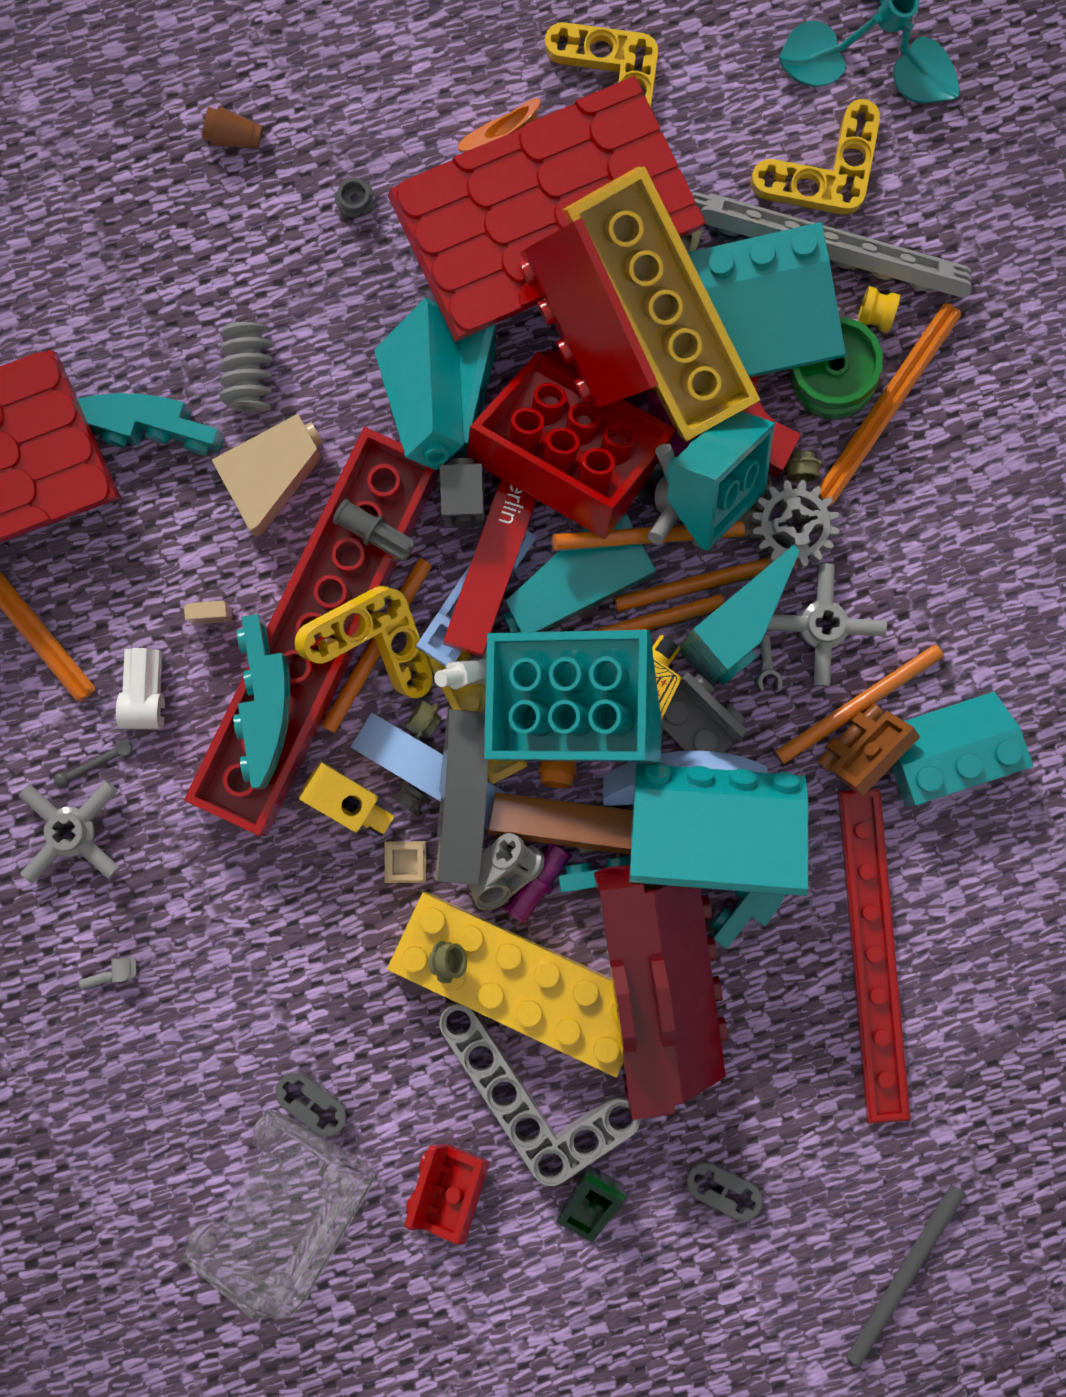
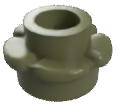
(803, 466)
(423, 719)
(447, 961)

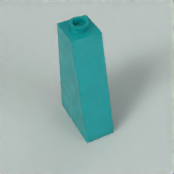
(424, 385)
(575, 583)

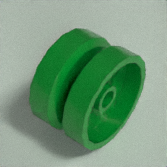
(846, 391)

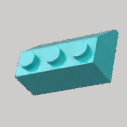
(476, 365)
(720, 476)
(960, 750)

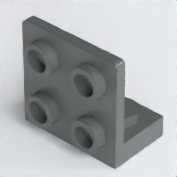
(699, 720)

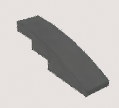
(462, 799)

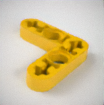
(620, 59)
(828, 181)
(376, 625)

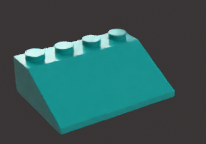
(775, 298)
(727, 637)
(572, 697)
(720, 829)

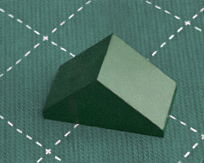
(592, 1203)

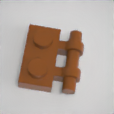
(868, 748)

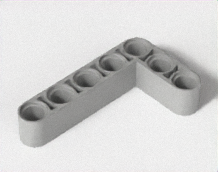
(524, 1106)

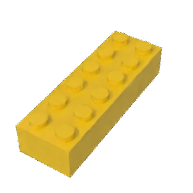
(666, 304)
(515, 983)

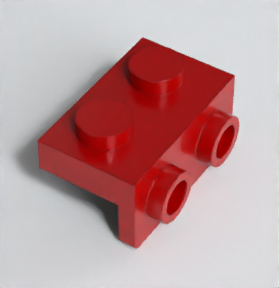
(446, 1192)

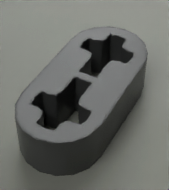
(305, 1111)
(719, 1199)

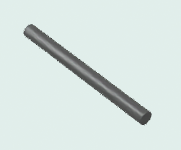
(905, 1275)

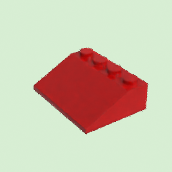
(586, 316)
(566, 450)

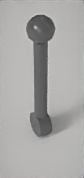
(122, 748)

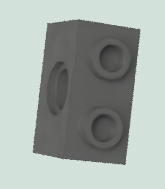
(462, 494)

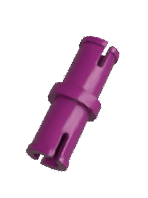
(530, 895)

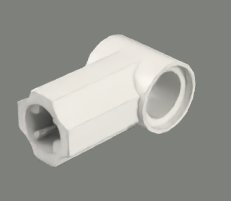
(141, 697)

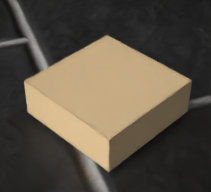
(208, 612)
(405, 862)

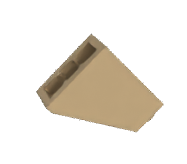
(269, 470)

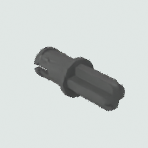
(373, 530)

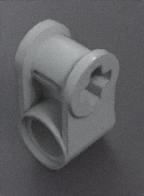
(502, 871)

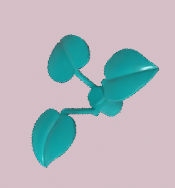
(920, 75)

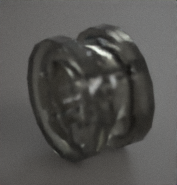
(410, 798)

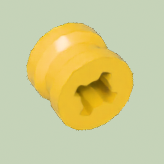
(878, 309)

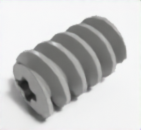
(243, 366)

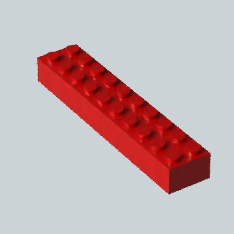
(328, 575)

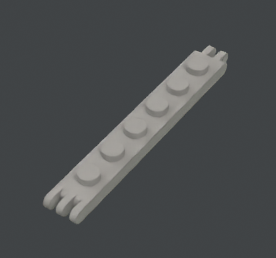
(843, 248)

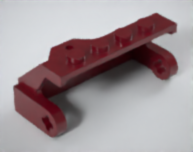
(662, 990)

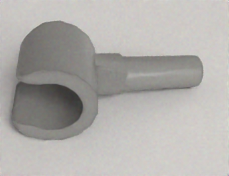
(767, 665)
(121, 968)

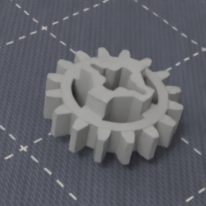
(791, 506)

